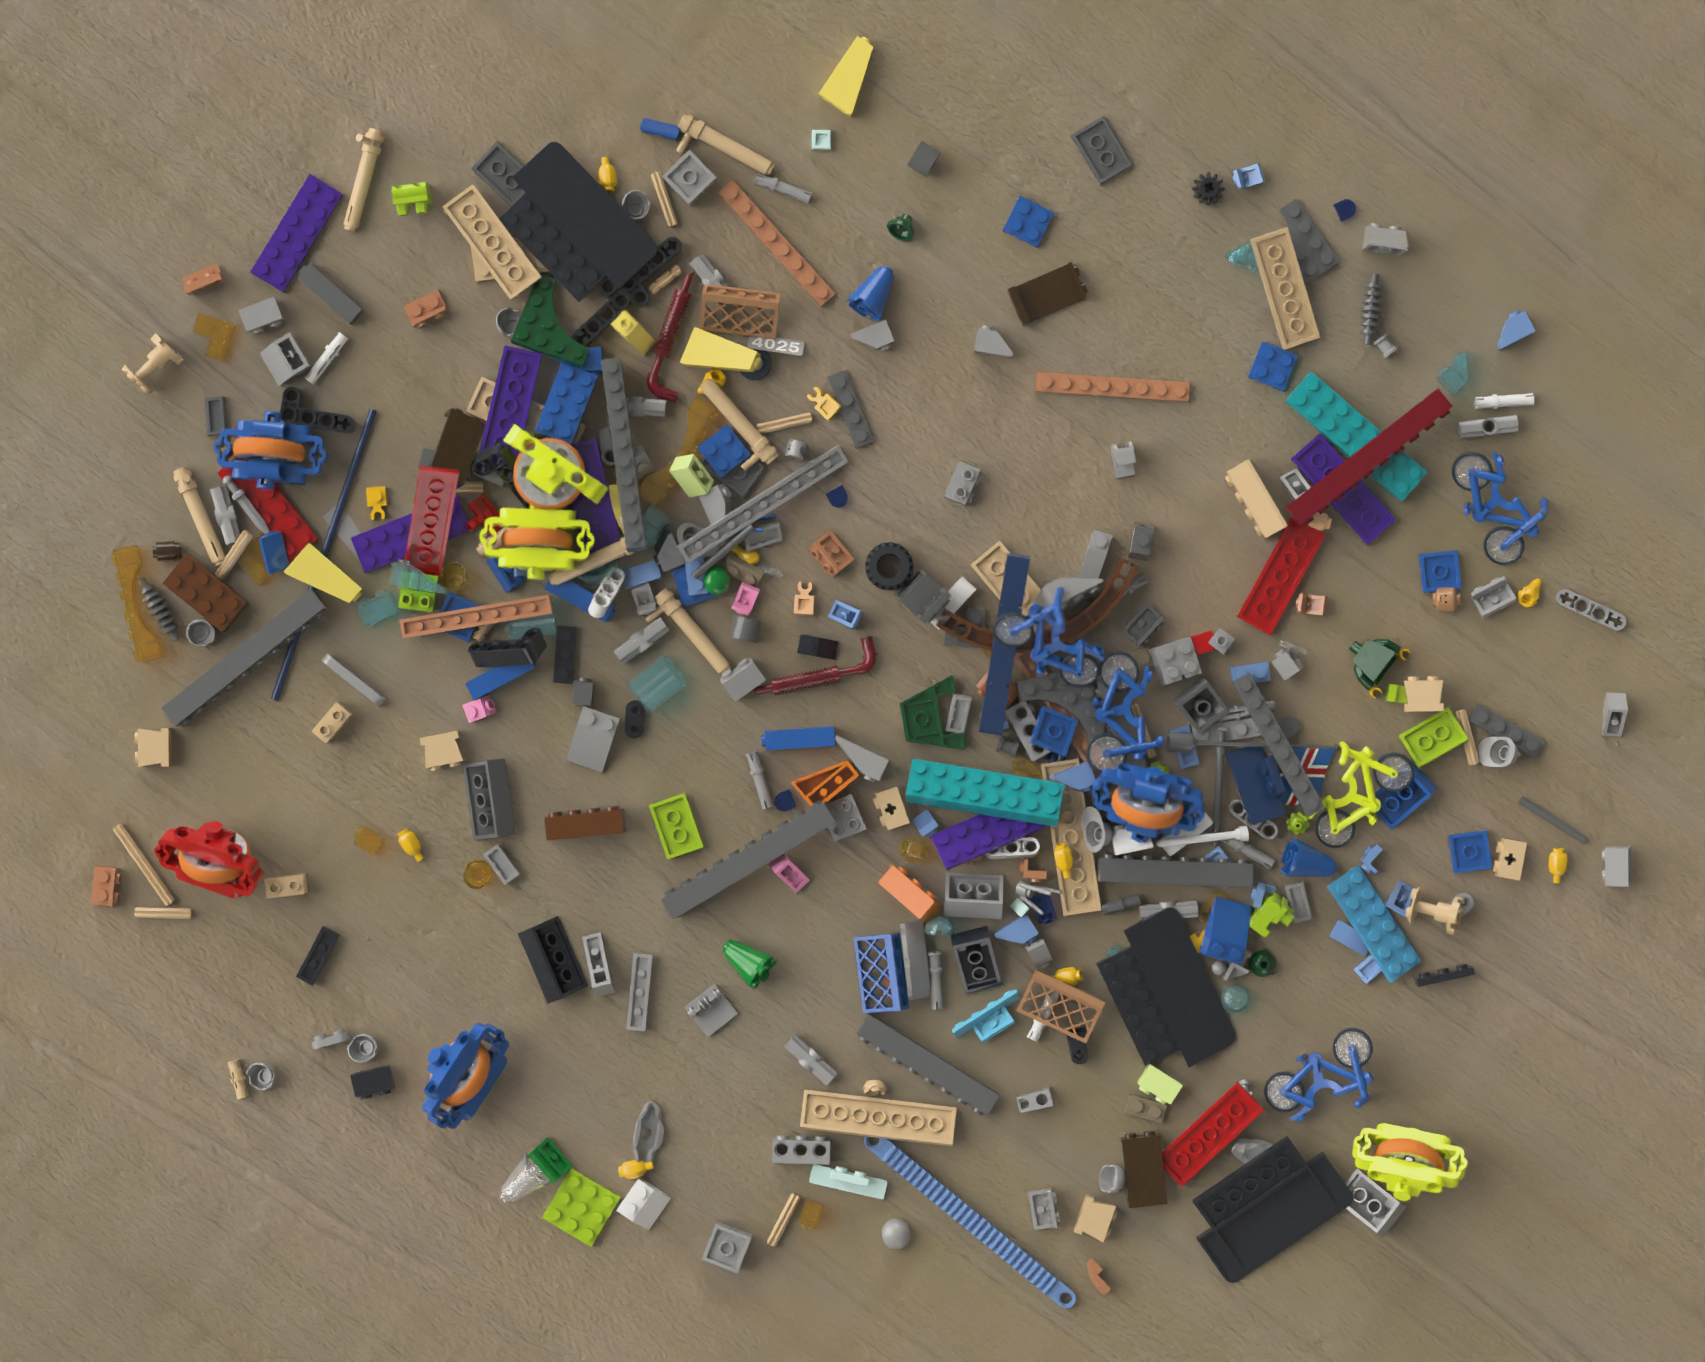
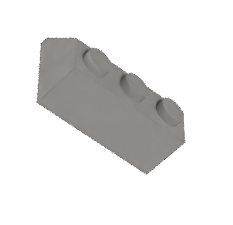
(973, 895)

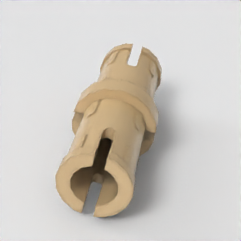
(238, 1079)

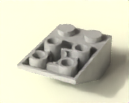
(1074, 592)

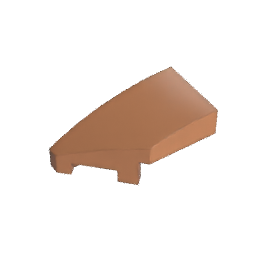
(1093, 1270)

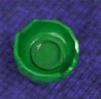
(717, 580)

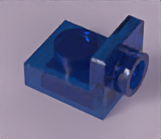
(1044, 903)

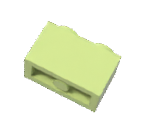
(691, 475)
(1159, 1084)

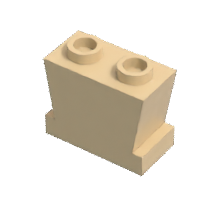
(1423, 694)
(154, 747)
(442, 750)
(286, 885)
(1095, 1218)

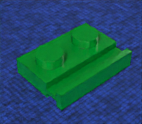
(550, 1160)

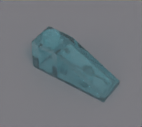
(409, 577)

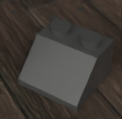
(1201, 705)

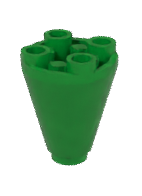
(748, 962)

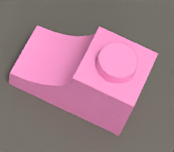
(788, 872)

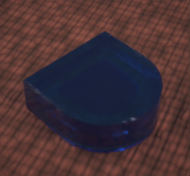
(1345, 209)
(837, 497)
(784, 801)

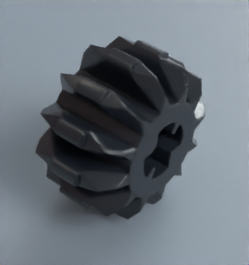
(1201, 189)

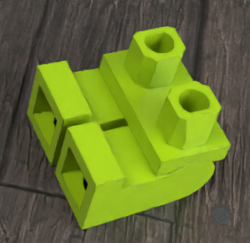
(411, 194)
(418, 599)
(1272, 909)

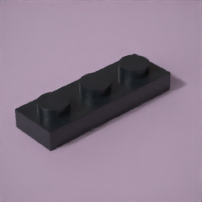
(565, 654)
(318, 955)
(1444, 974)

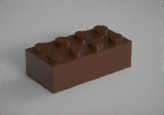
(205, 593)
(584, 824)

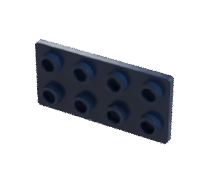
(1257, 783)

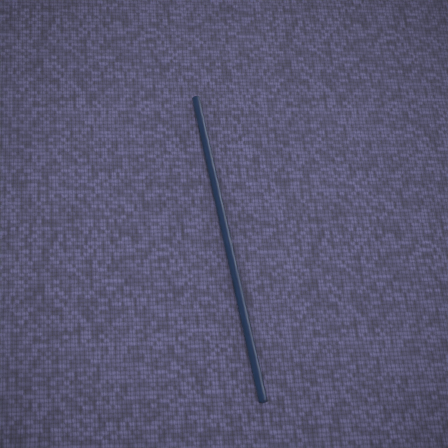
(328, 540)

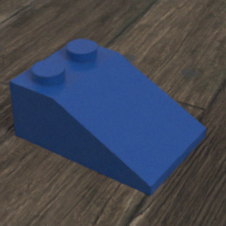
(1399, 804)
(1226, 931)

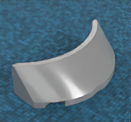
(915, 960)

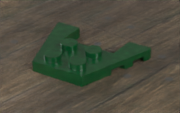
(922, 717)

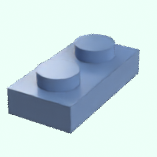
(695, 586)
(1259, 672)

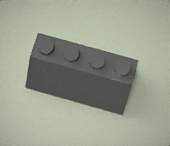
(489, 799)

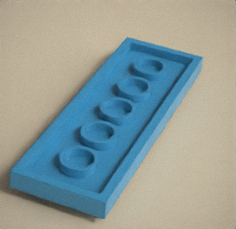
(1373, 923)

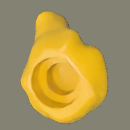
(715, 375)
(751, 556)
(1530, 594)

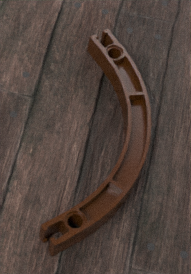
(1075, 626)

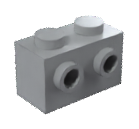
(262, 315)
(962, 483)
(742, 679)
(1617, 866)

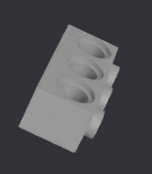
(1019, 727)
(794, 1157)

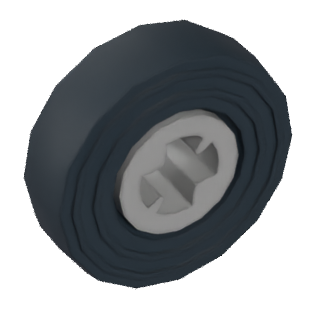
(763, 369)

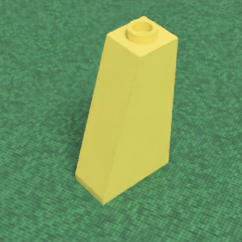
(847, 78)
(633, 332)
(714, 352)
(321, 573)

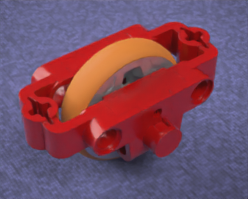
(211, 859)

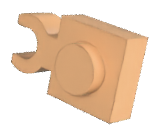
(804, 603)

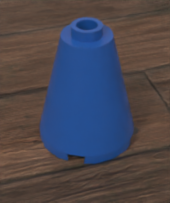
(873, 294)
(1306, 861)

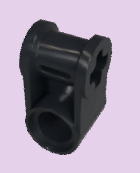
(1075, 1045)

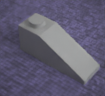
(717, 504)
(1095, 555)
(598, 965)

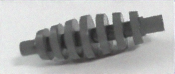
(1371, 309)
(158, 609)

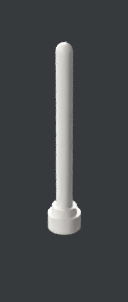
(1240, 833)

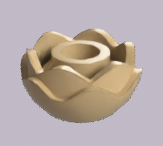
(874, 1087)

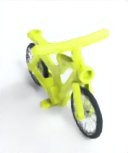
(1391, 773)

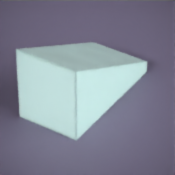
(1019, 907)

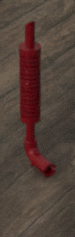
(666, 339)
(822, 676)

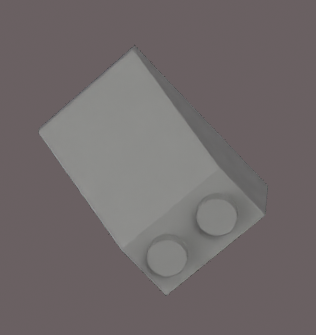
(1384, 240)
(593, 739)
(865, 760)
(1373, 1203)

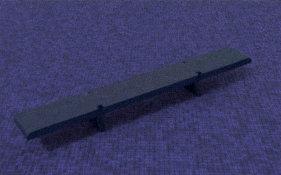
(1002, 655)

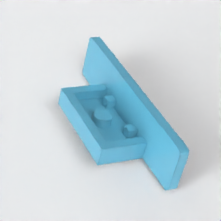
(990, 1020)

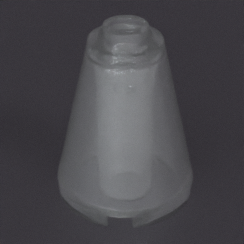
(523, 1181)

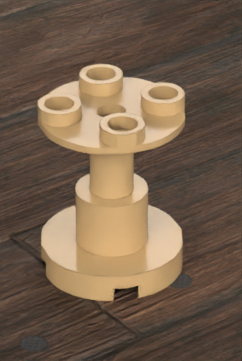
(157, 358)
(1442, 912)

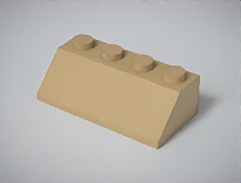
(1256, 499)

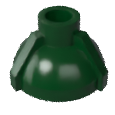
(901, 227)
(1256, 959)

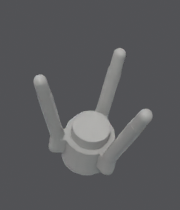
(1028, 889)

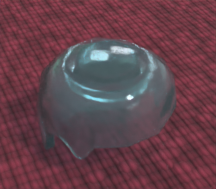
(939, 923)
(1235, 999)

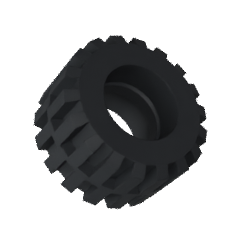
(899, 552)

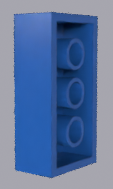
(566, 404)

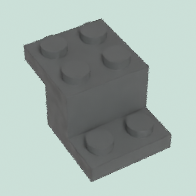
(923, 596)

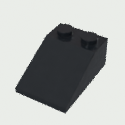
(976, 959)

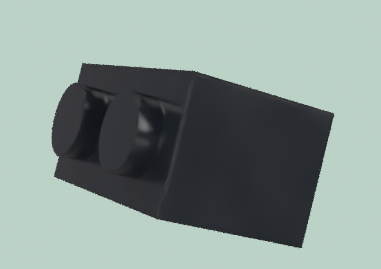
(372, 1081)

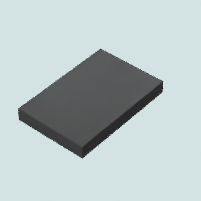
(1101, 150)
(497, 169)
(737, 478)

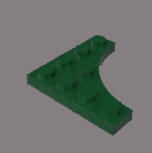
(540, 329)

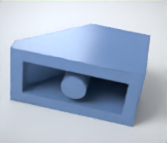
(1515, 329)
(1076, 777)
(1019, 931)

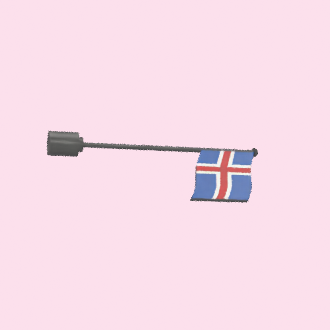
(1311, 757)

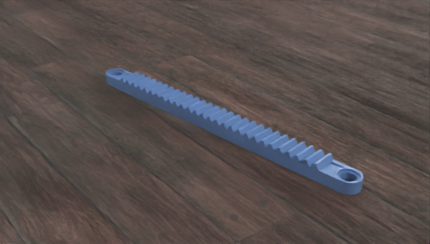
(971, 1220)

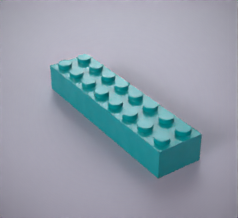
(1350, 432)
(985, 792)

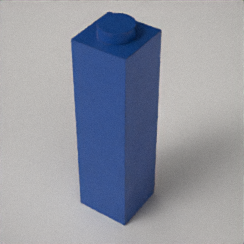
(578, 596)
(496, 678)
(798, 738)

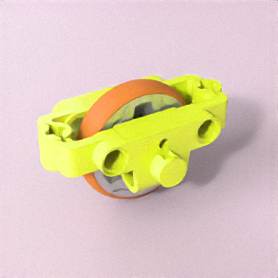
(550, 472)
(536, 540)
(1409, 1159)

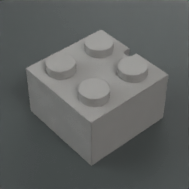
(1175, 661)

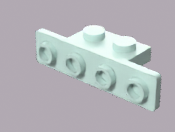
(848, 1181)

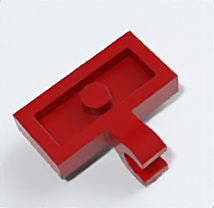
(482, 510)

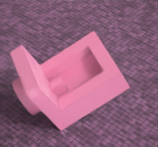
(745, 599)
(479, 708)

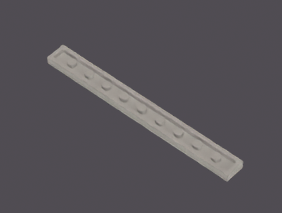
(762, 504)

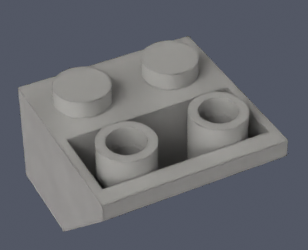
(285, 359)

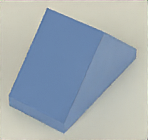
(845, 614)
(1400, 898)

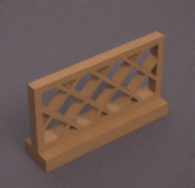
(729, 295)
(1063, 989)

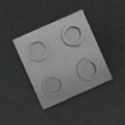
(848, 818)
(710, 1010)

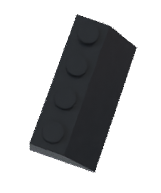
(552, 959)

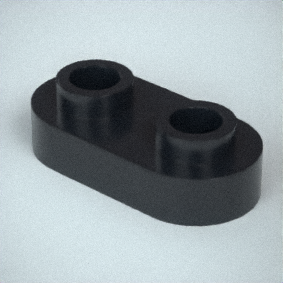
(634, 719)

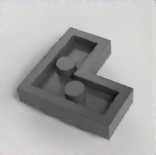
(975, 616)

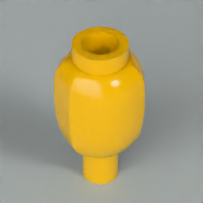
(607, 175)
(410, 844)
(1063, 858)
(1558, 863)
(1069, 975)
(634, 1169)

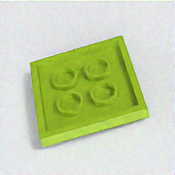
(581, 1207)

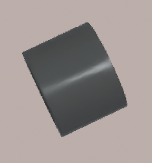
(924, 159)
(745, 629)

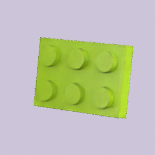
(1433, 738)
(676, 826)

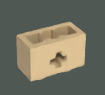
(332, 722)
(891, 820)
(1513, 868)

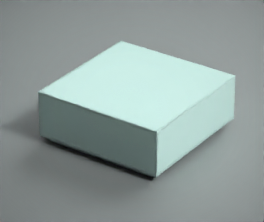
(821, 139)

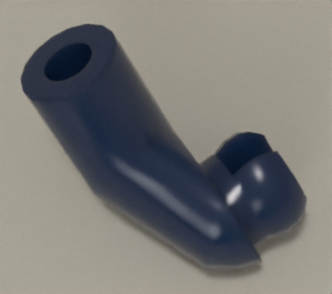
(1053, 757)

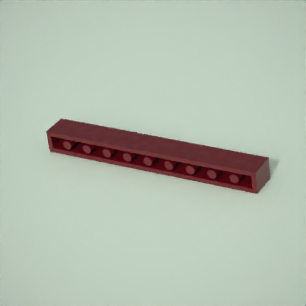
(1368, 457)

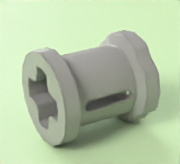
(1385, 345)

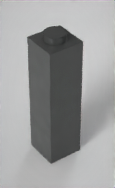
(330, 293)

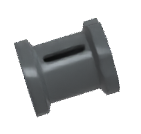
(1007, 746)

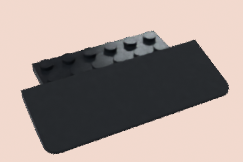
(575, 224)
(1166, 992)
(1268, 1207)

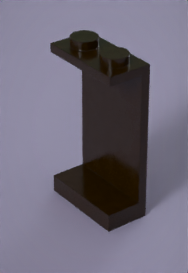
(1047, 293)
(458, 443)
(1144, 1169)

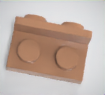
(202, 279)
(425, 309)
(830, 553)
(105, 886)

